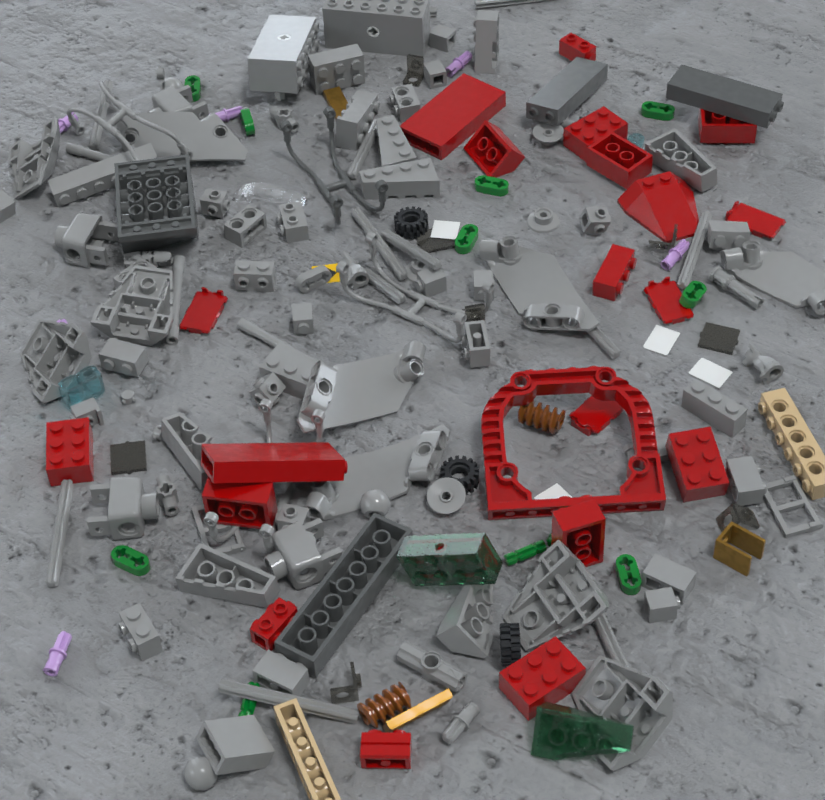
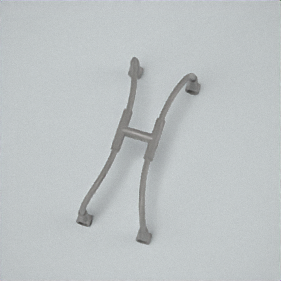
(124, 110)
(459, 318)
(266, 530)

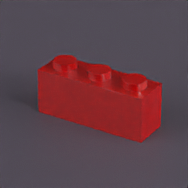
(614, 272)

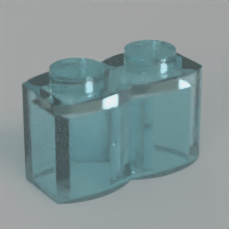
(82, 386)

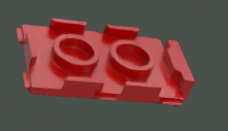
(759, 222)
(665, 300)
(203, 311)
(594, 415)

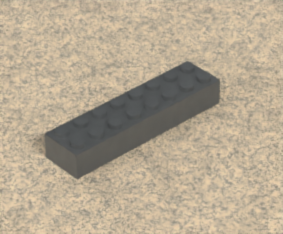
(343, 595)

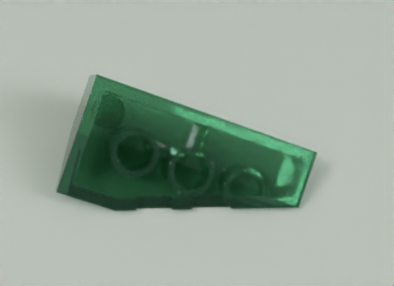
(571, 732)

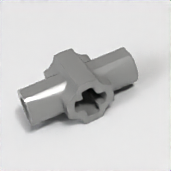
(282, 114)
(167, 495)

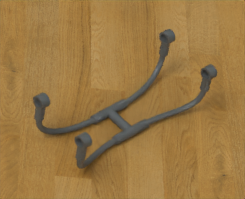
(335, 200)

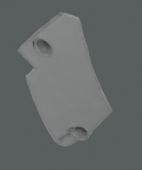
(205, 138)
(778, 275)
(536, 287)
(360, 388)
(383, 469)

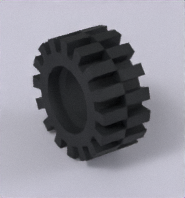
(411, 222)
(462, 466)
(510, 643)

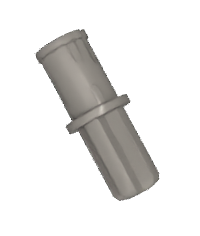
(460, 722)

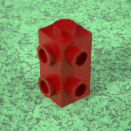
(574, 46)
(272, 623)

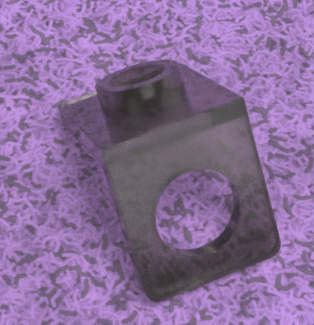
(415, 69)
(664, 245)
(475, 312)
(738, 514)
(352, 689)

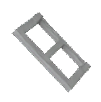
(803, 502)
(232, 549)

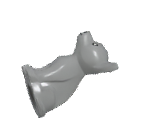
(356, 274)
(769, 367)

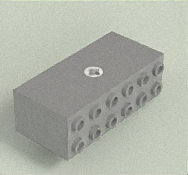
(378, 25)
(281, 54)

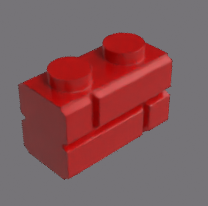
(386, 749)

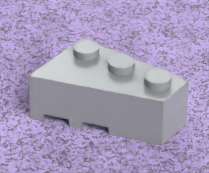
(486, 41)

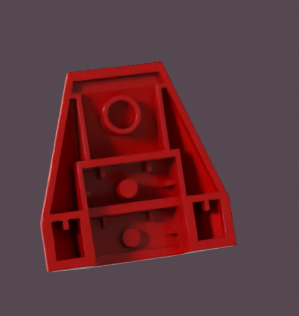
(661, 203)

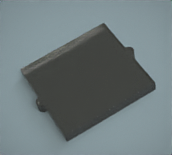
(434, 244)
(719, 338)
(128, 457)

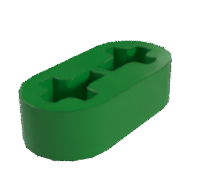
(196, 88)
(657, 111)
(247, 121)
(491, 185)
(468, 235)
(692, 294)
(129, 562)
(632, 573)

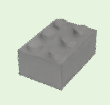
(337, 68)

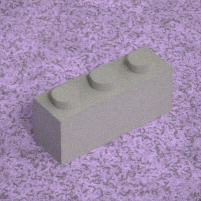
(714, 408)

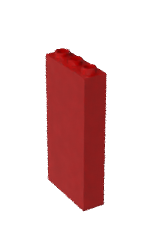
(453, 116)
(272, 462)

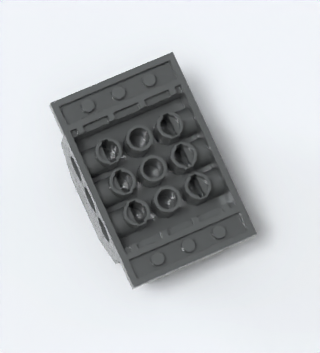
(155, 203)

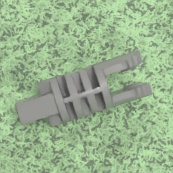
(156, 257)

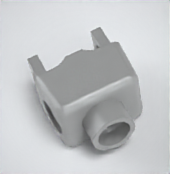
(173, 101)
(81, 244)
(126, 510)
(298, 556)

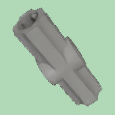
(422, 660)

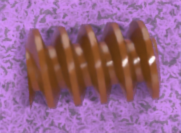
(541, 417)
(384, 705)

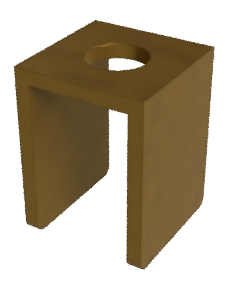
(742, 539)

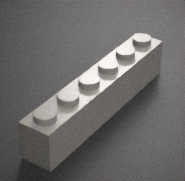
(93, 177)

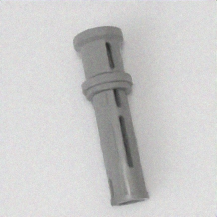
(730, 284)

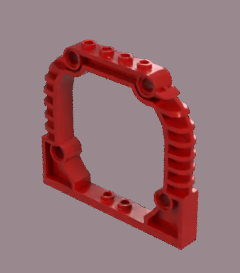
(511, 500)

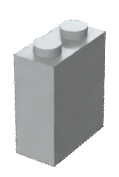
(235, 744)

